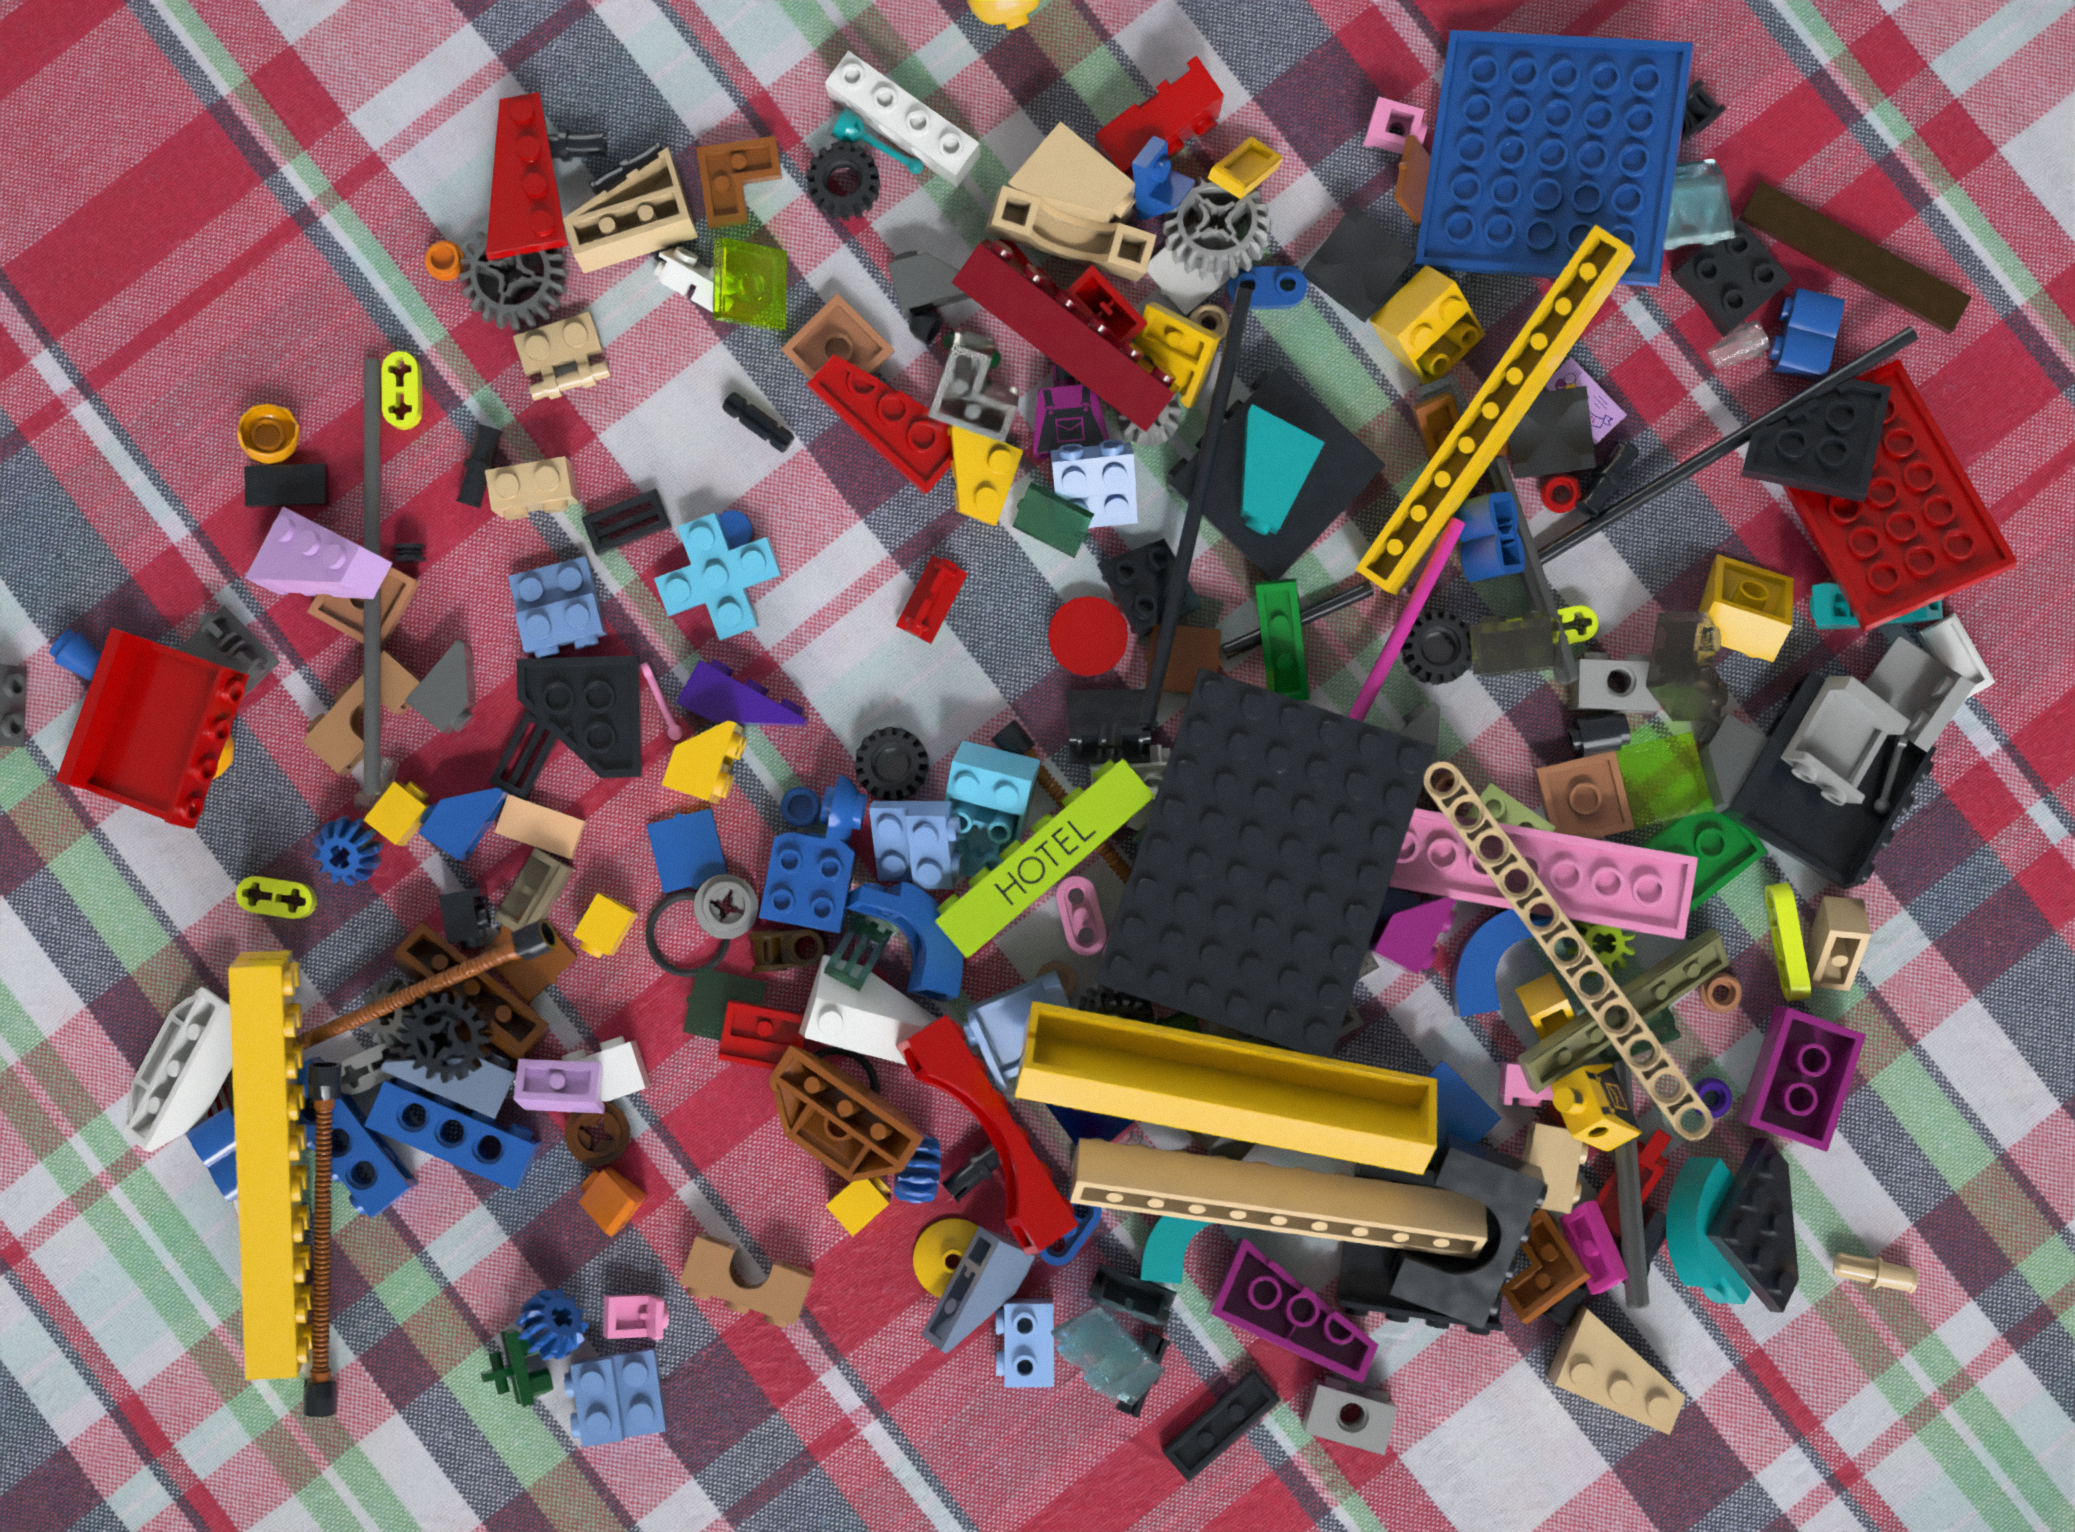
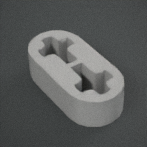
(368, 1059)

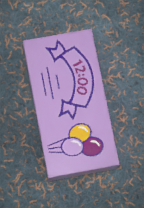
(1603, 410)

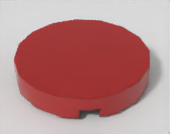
(1088, 636)

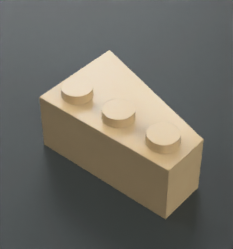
(632, 218)
(1610, 1373)

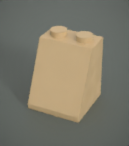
(1076, 179)

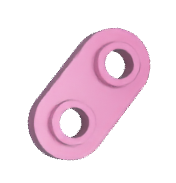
(1081, 915)

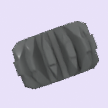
(389, 1026)

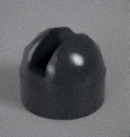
(925, 325)

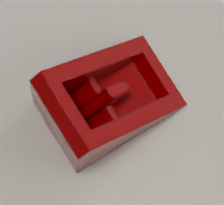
(1102, 299)

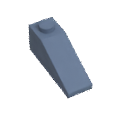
(480, 1091)
(980, 1285)

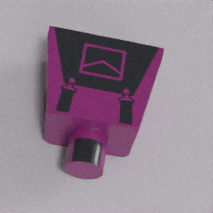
(1066, 416)

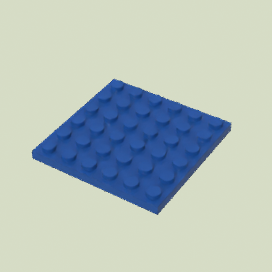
(1548, 143)

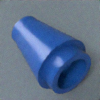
(75, 654)

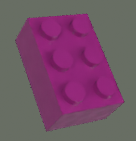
(1801, 1077)

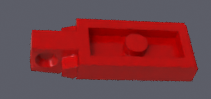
(1650, 1171)

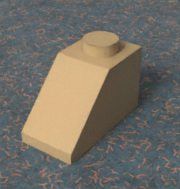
(1838, 942)

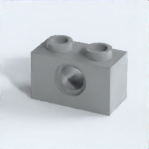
(1594, 695)
(1367, 1432)

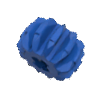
(345, 865)
(921, 1175)
(552, 1324)

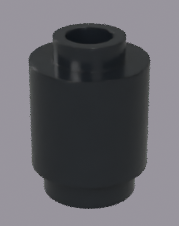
(1599, 733)

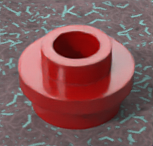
(1555, 480)

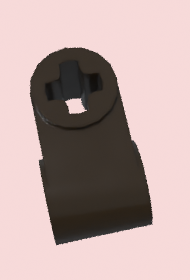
(779, 949)

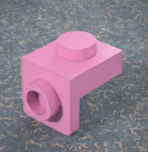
(634, 1316)

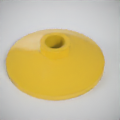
(933, 1247)

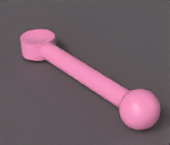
(674, 731)

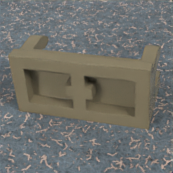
(534, 889)

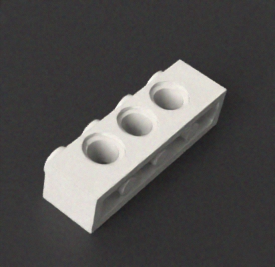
(903, 119)

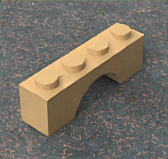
(1035, 224)

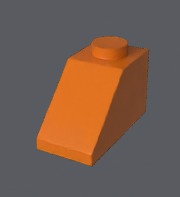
(610, 1199)

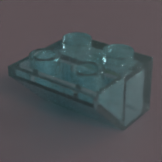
(1699, 206)
(1108, 1355)

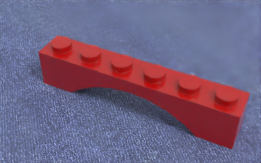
(1033, 1205)

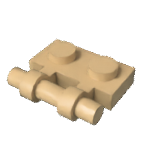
(558, 345)

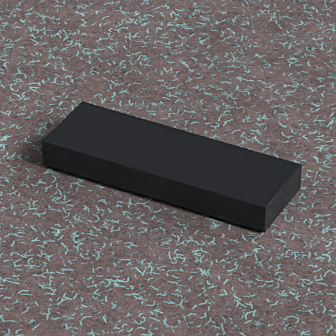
(1220, 1424)

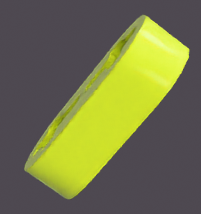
(412, 390)
(274, 906)

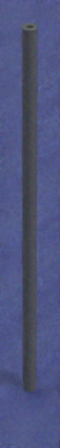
(372, 611)

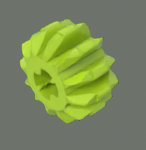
(1615, 944)

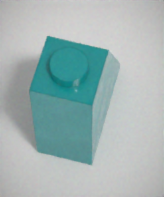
(1274, 468)

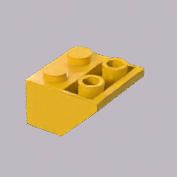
(1428, 325)
(704, 762)

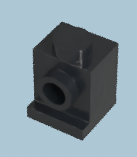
(466, 917)

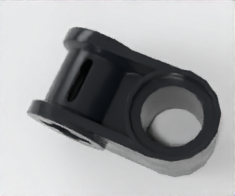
(1699, 112)

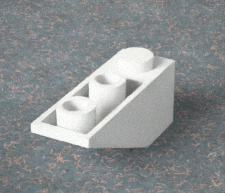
(622, 1067)

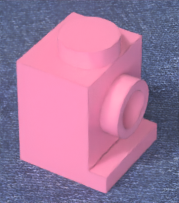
(1394, 114)
(1513, 1084)

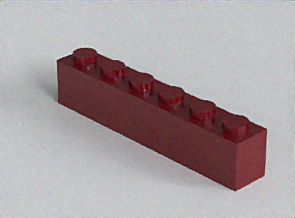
(1066, 333)

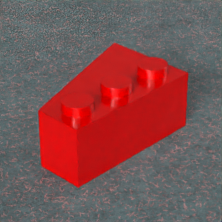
(1172, 114)

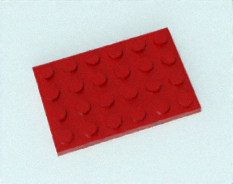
(1920, 523)

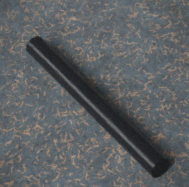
(1308, 615)

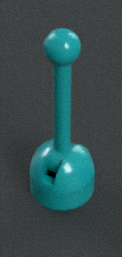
(851, 128)

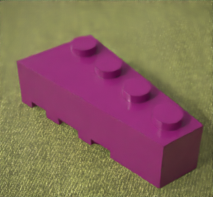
(1277, 1308)

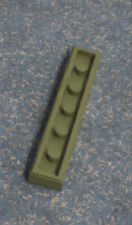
(1646, 993)

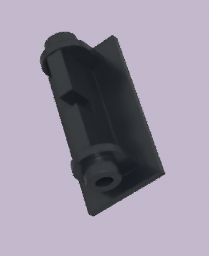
(1129, 1293)

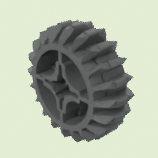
(511, 292)

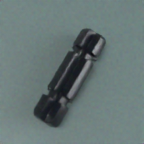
(758, 422)

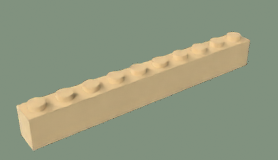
(1277, 1198)

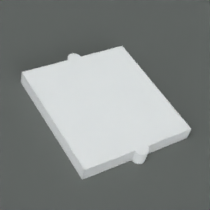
(1182, 289)

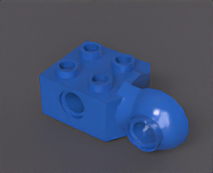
(816, 871)

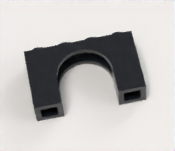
(1469, 1286)

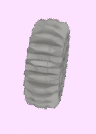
(1230, 252)

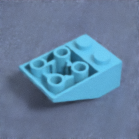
(992, 799)

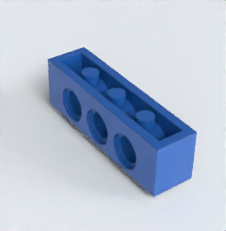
(392, 1118)
(391, 1176)

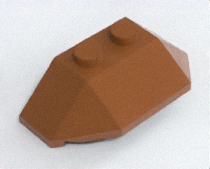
(841, 1118)

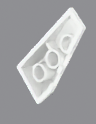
(863, 1020)

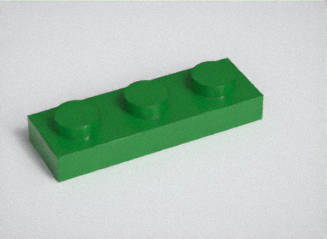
(1283, 638)

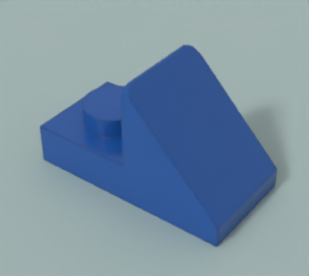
(1155, 184)

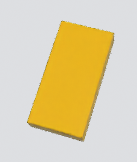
(1245, 167)

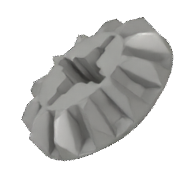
(1167, 420)
(742, 898)

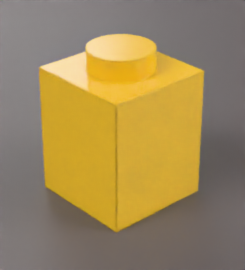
(399, 812)
(604, 926)
(1545, 1005)
(860, 1203)

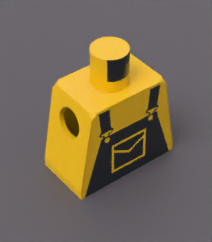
(1595, 1107)

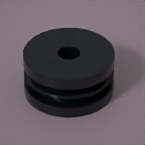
(409, 553)

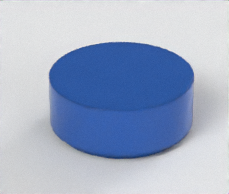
(737, 528)
(800, 807)

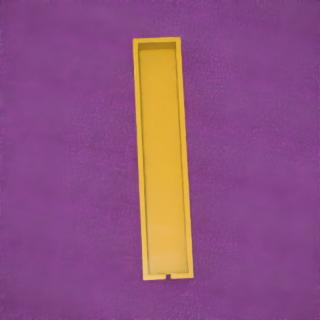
(1228, 1088)
(269, 1163)

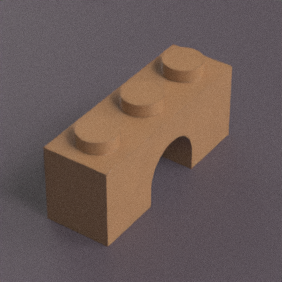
(338, 733)
(712, 1272)

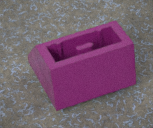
(1408, 934)

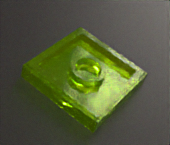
(749, 284)
(1664, 780)

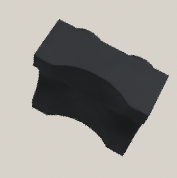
(1358, 264)
(1732, 278)
(1554, 435)

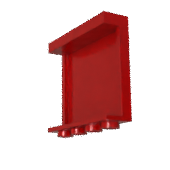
(153, 728)

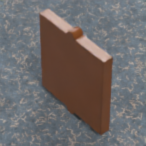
(1412, 179)
(1190, 650)
(536, 974)

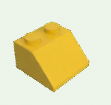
(1749, 607)

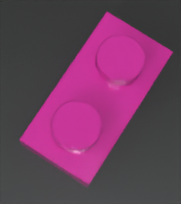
(1595, 1246)

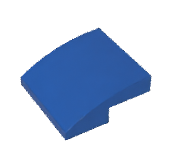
(1459, 1109)

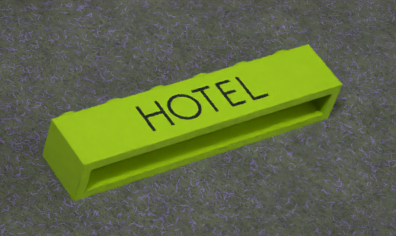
(1044, 858)

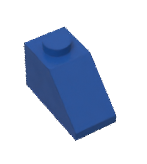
(462, 821)

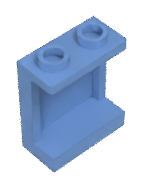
(1000, 1023)

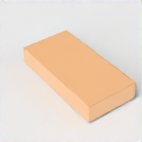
(540, 826)

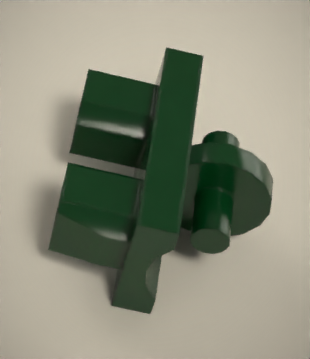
(525, 1384)

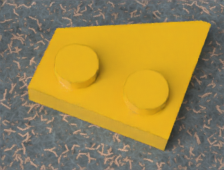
(1179, 347)
(981, 473)

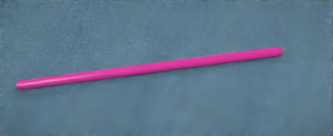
(1406, 619)

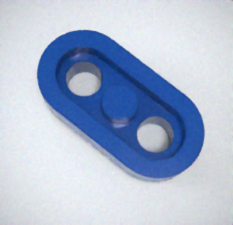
(1267, 287)
(1074, 1238)

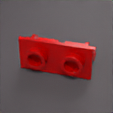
(932, 599)

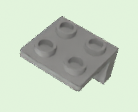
(1919, 690)

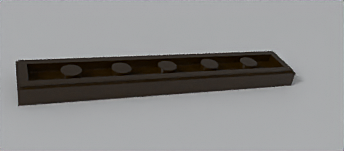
(1855, 258)

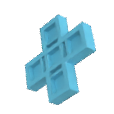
(718, 576)

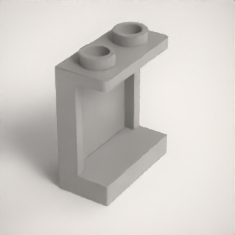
(1841, 738)

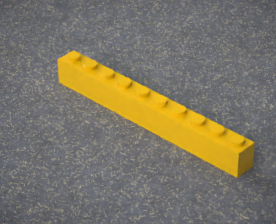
(1496, 410)

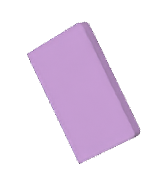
(559, 1086)

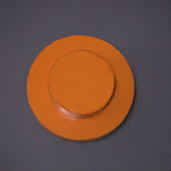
(443, 260)

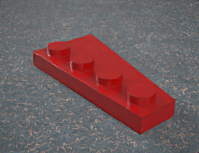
(524, 190)
(886, 421)

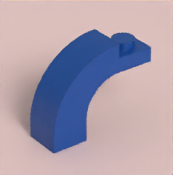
(935, 958)
(1476, 961)

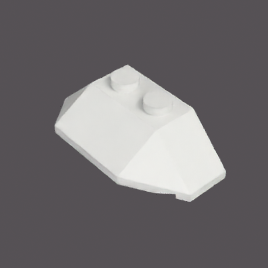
(181, 1071)

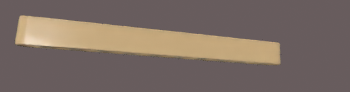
(1609, 994)

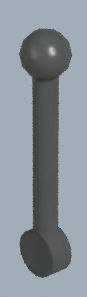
(1882, 805)

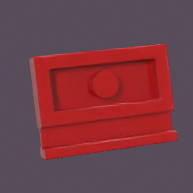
(758, 1034)

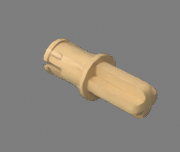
(1875, 1272)

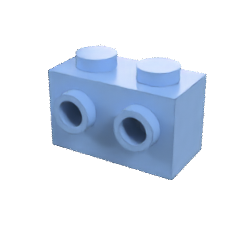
(1027, 1342)

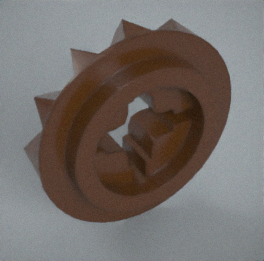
(607, 1150)

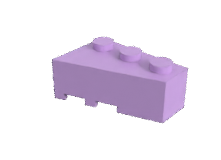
(314, 561)

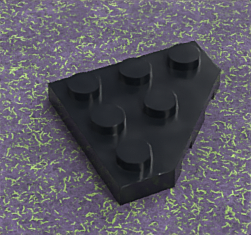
(1824, 443)
(589, 707)
(1757, 1226)

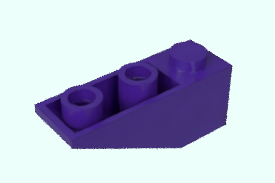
(721, 698)

